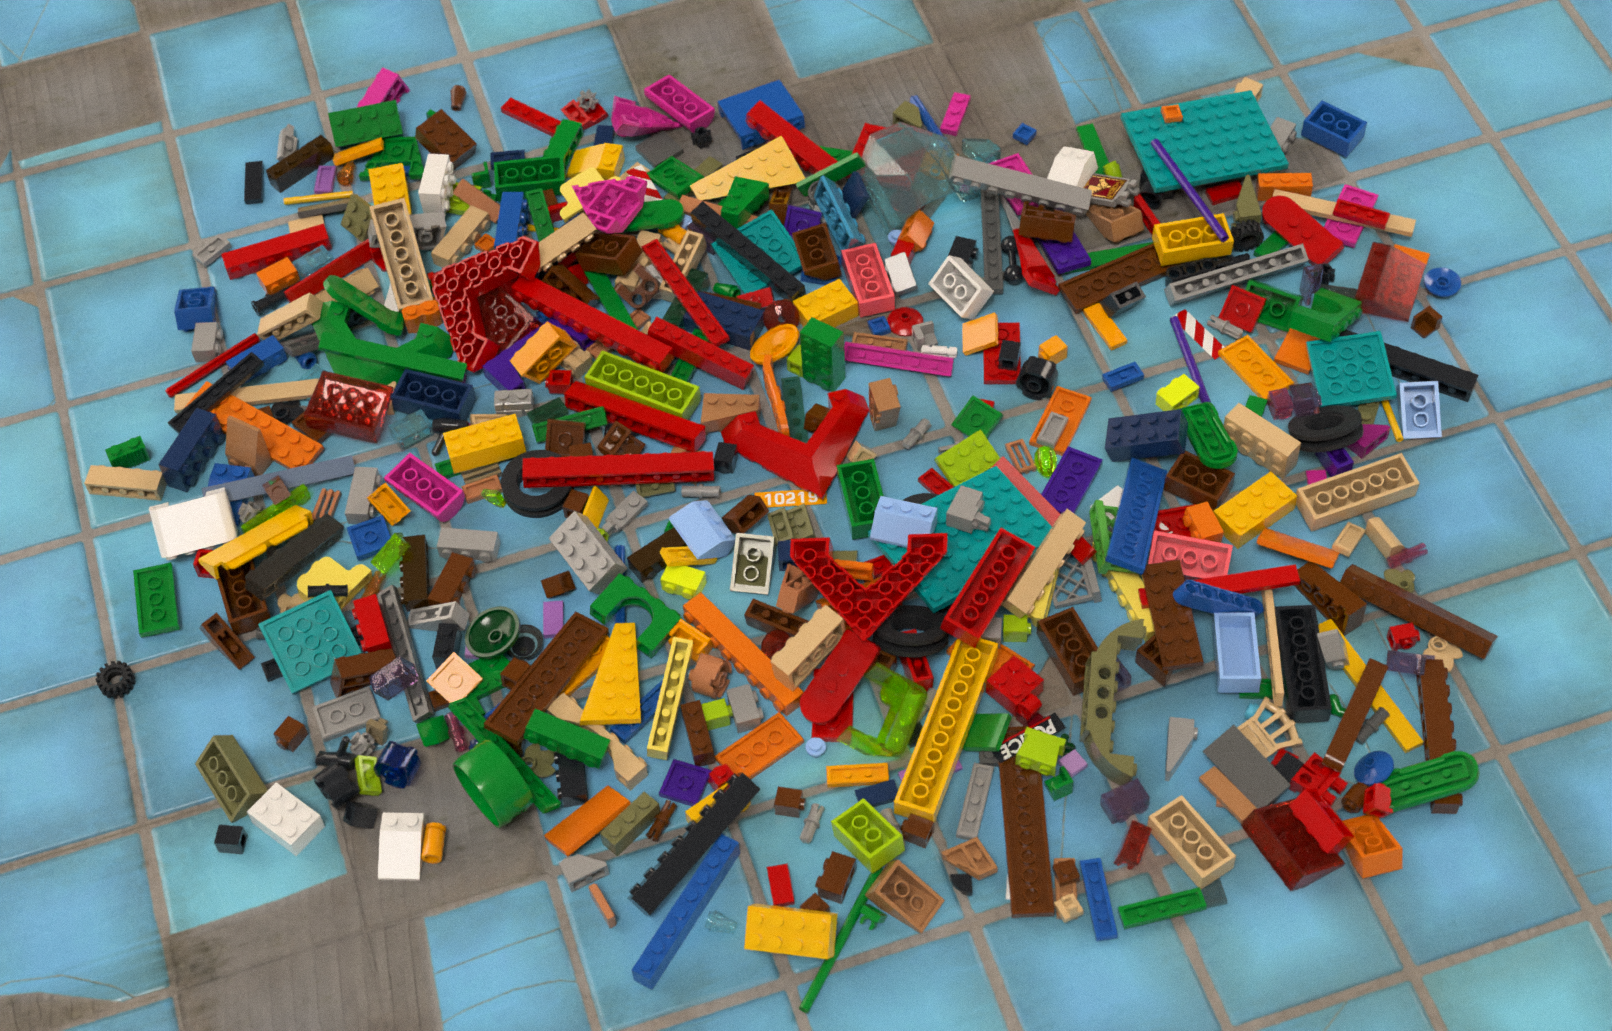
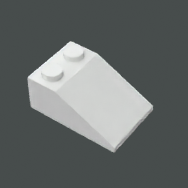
(1073, 166)
(401, 846)

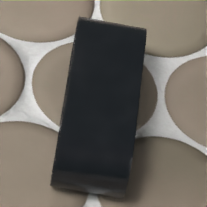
(1189, 269)

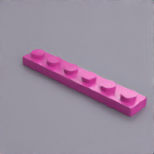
(898, 358)

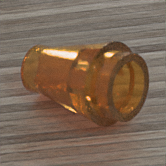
(346, 174)

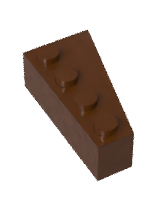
(1331, 598)

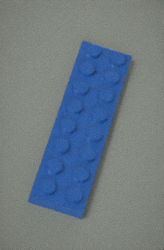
(1136, 516)

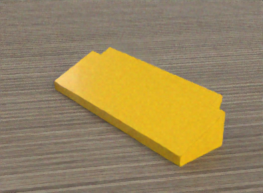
(257, 540)

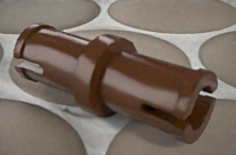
(661, 820)

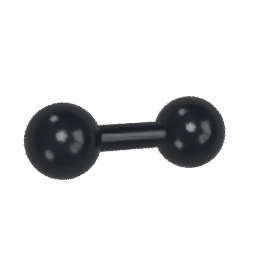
(1013, 272)

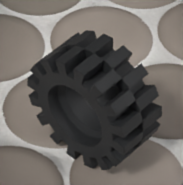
(1246, 235)
(109, 672)

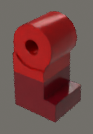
(1028, 711)

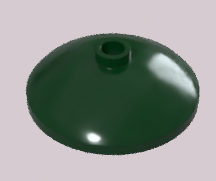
(492, 632)

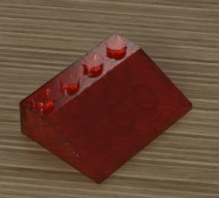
(1389, 282)
(505, 318)
(348, 407)
(1289, 846)

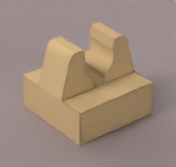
(1068, 907)

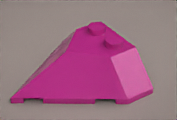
(637, 120)
(612, 203)

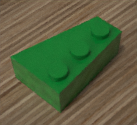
(743, 199)

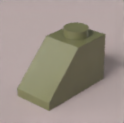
(907, 114)

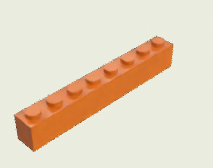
(741, 652)

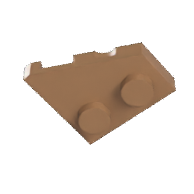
(971, 858)

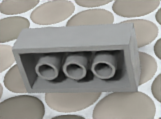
(587, 552)

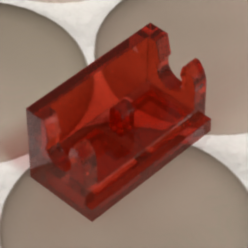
(1132, 844)

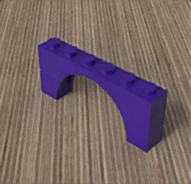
(505, 375)

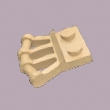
(1261, 739)

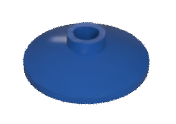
(1442, 282)
(1374, 768)

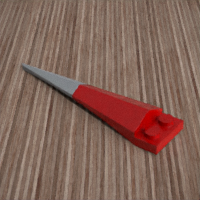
(1033, 265)

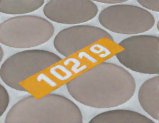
(790, 498)

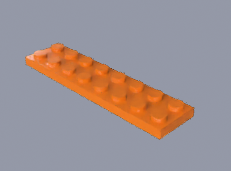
(284, 443)

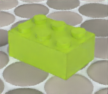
(868, 835)

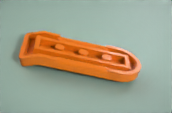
(774, 395)

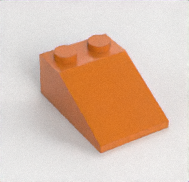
(1373, 847)

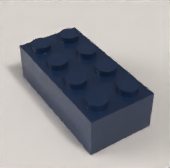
(738, 320)
(433, 395)
(1146, 435)
(191, 450)

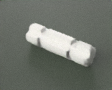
(939, 350)

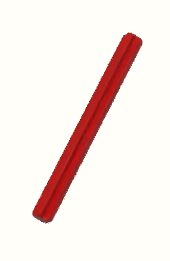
(212, 365)

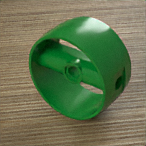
(493, 783)

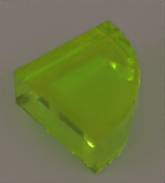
(494, 497)

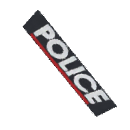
(1011, 745)

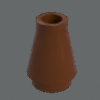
(458, 96)

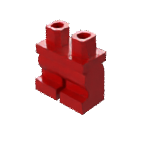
(1319, 777)

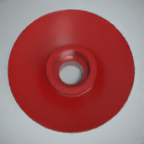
(903, 319)

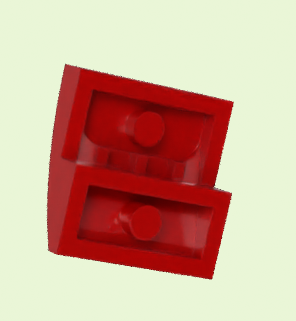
(587, 118)

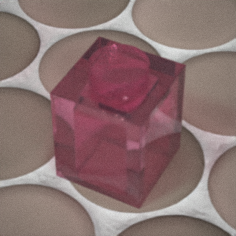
(1280, 403)

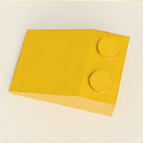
(605, 158)

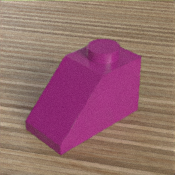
(1371, 438)

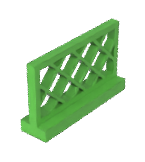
(1101, 535)

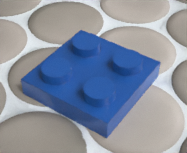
(368, 537)

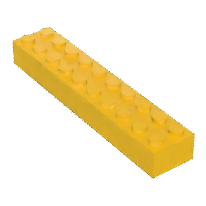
(945, 730)

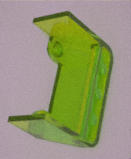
(905, 704)

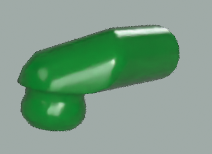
(1337, 709)

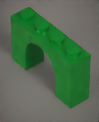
(1328, 315)
(625, 592)

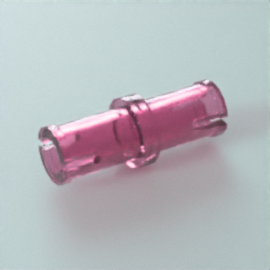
(1407, 555)
(456, 732)

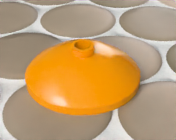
(776, 342)

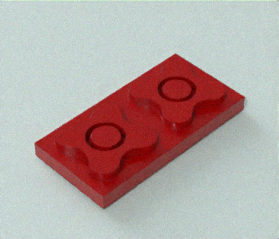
(992, 374)

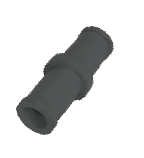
(1371, 725)

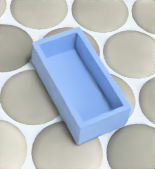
(1236, 653)

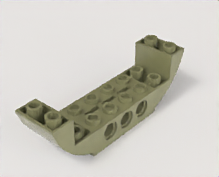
(1099, 702)

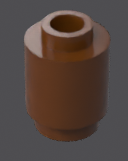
(1354, 798)

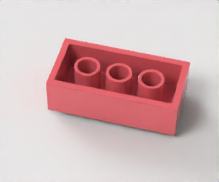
(868, 279)
(1197, 556)

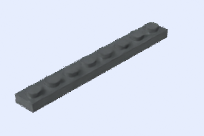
(991, 241)
(403, 646)

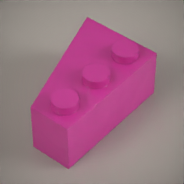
(385, 88)

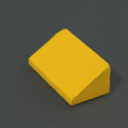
(596, 506)

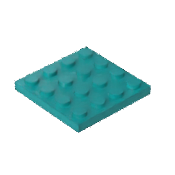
(770, 237)
(1351, 369)
(309, 640)

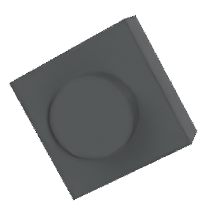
(988, 758)

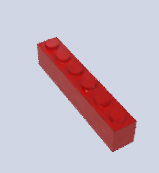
(804, 150)
(266, 253)
(702, 353)

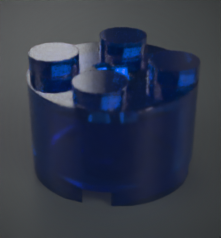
(397, 765)

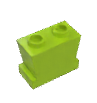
(1040, 751)

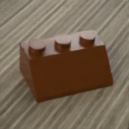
(817, 252)

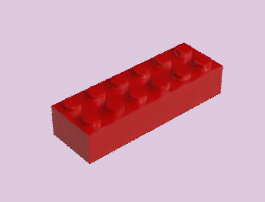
(987, 587)

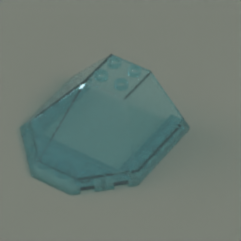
(906, 172)

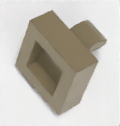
(378, 730)

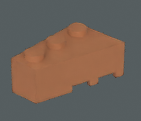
(795, 590)

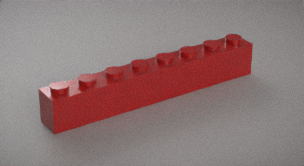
(637, 416)

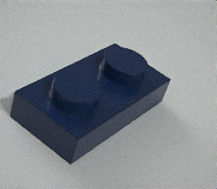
(506, 156)

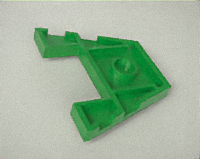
(397, 151)
(490, 672)

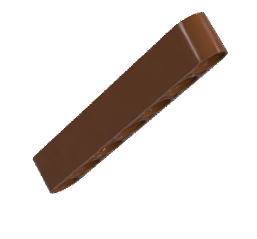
(1354, 715)

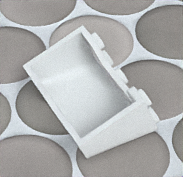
(193, 524)

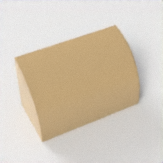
(1383, 537)

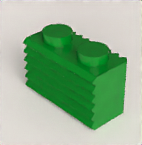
(128, 453)

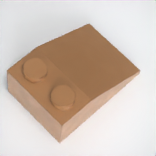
(1116, 221)
(246, 446)
(904, 896)

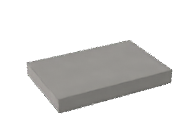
(346, 713)

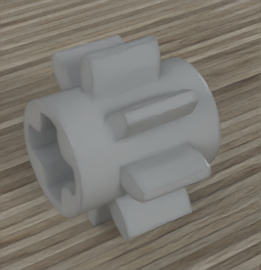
(587, 95)
(248, 511)
(362, 744)

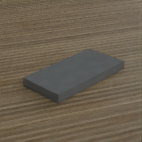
(1246, 768)

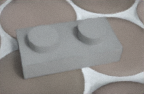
(211, 250)

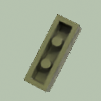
(630, 824)

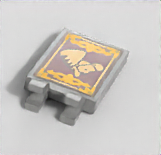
(1111, 190)

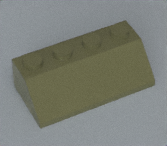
(230, 776)

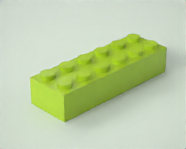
(643, 385)

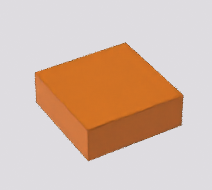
(1171, 113)
(485, 243)

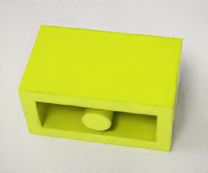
(1177, 394)
(683, 581)

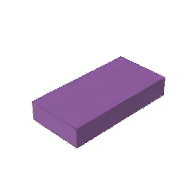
(325, 179)
(552, 618)

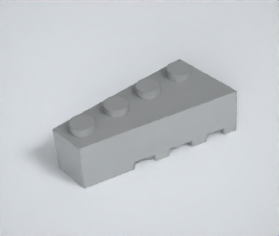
(427, 227)

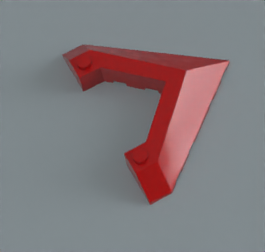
(462, 282)
(808, 464)
(860, 606)

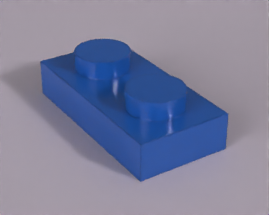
(1122, 376)

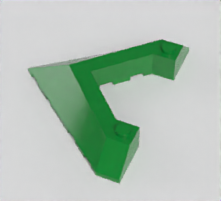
(334, 319)

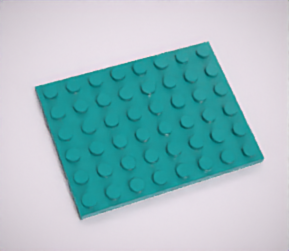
(1212, 143)
(1006, 509)

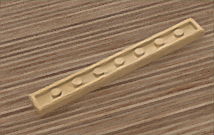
(1325, 208)
(262, 393)
(1273, 647)

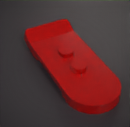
(1299, 227)
(837, 678)

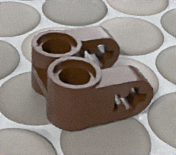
(642, 290)

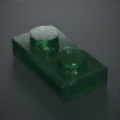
(550, 410)

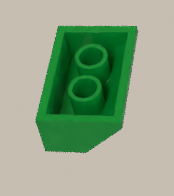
(1278, 306)

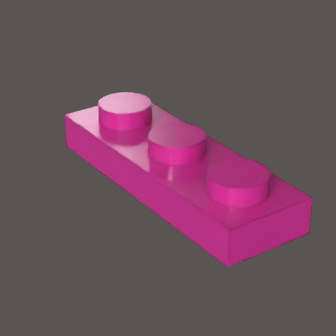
(955, 114)

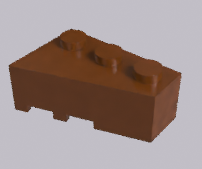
(1046, 224)

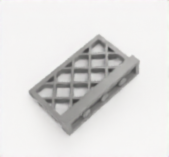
(1090, 581)

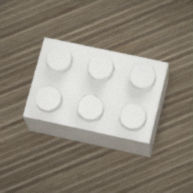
(437, 184)
(961, 287)
(286, 819)

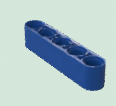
(1214, 599)

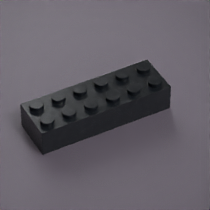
(1302, 664)

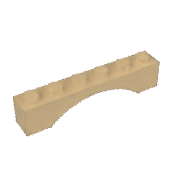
(627, 767)

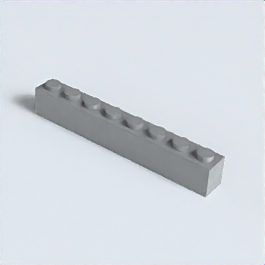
(1020, 185)
(1236, 274)

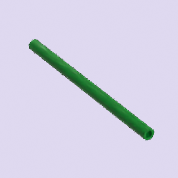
(840, 940)

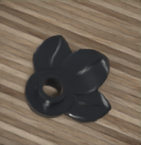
(286, 411)

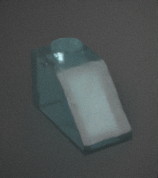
(981, 150)

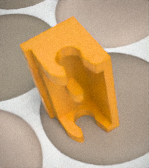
(388, 504)
(701, 642)

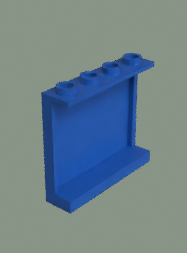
(774, 96)

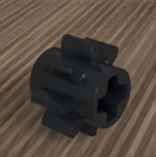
(701, 137)
(1328, 274)

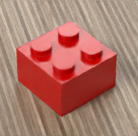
(1013, 684)

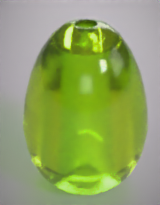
(1045, 461)

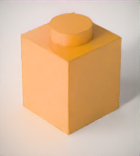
(1053, 350)

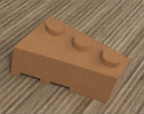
(883, 404)
(721, 409)

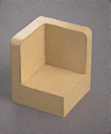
(860, 452)

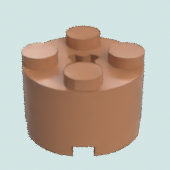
(710, 676)

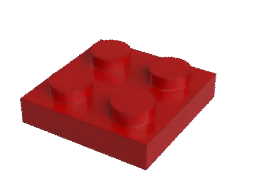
(1242, 308)

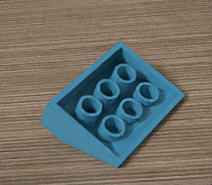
(837, 215)

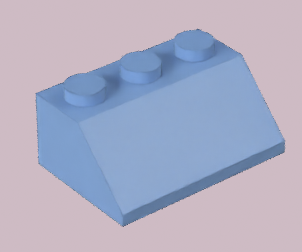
(898, 518)
(703, 530)

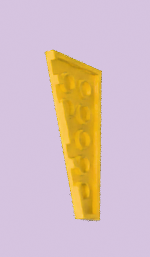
(768, 164)
(616, 686)

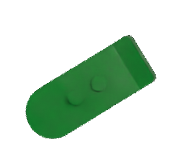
(657, 214)
(350, 296)
(1209, 436)
(1432, 780)

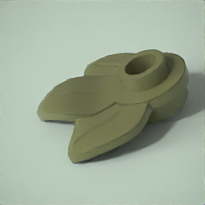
(1403, 580)
(540, 760)

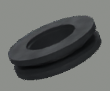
(1345, 431)
(525, 504)
(912, 644)

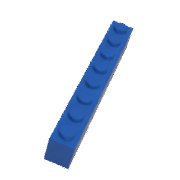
(686, 912)

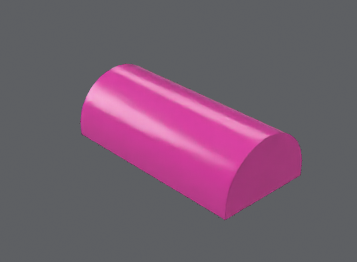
(680, 103)
(426, 488)

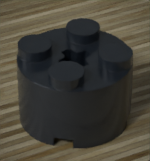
(1037, 378)
(336, 785)

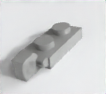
(287, 142)
(625, 513)

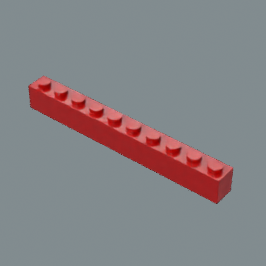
(593, 323)
(618, 469)

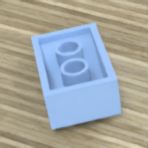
(1419, 409)

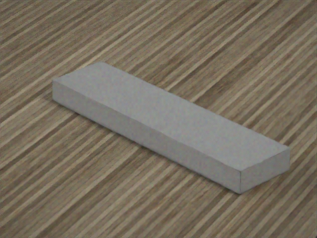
(975, 801)

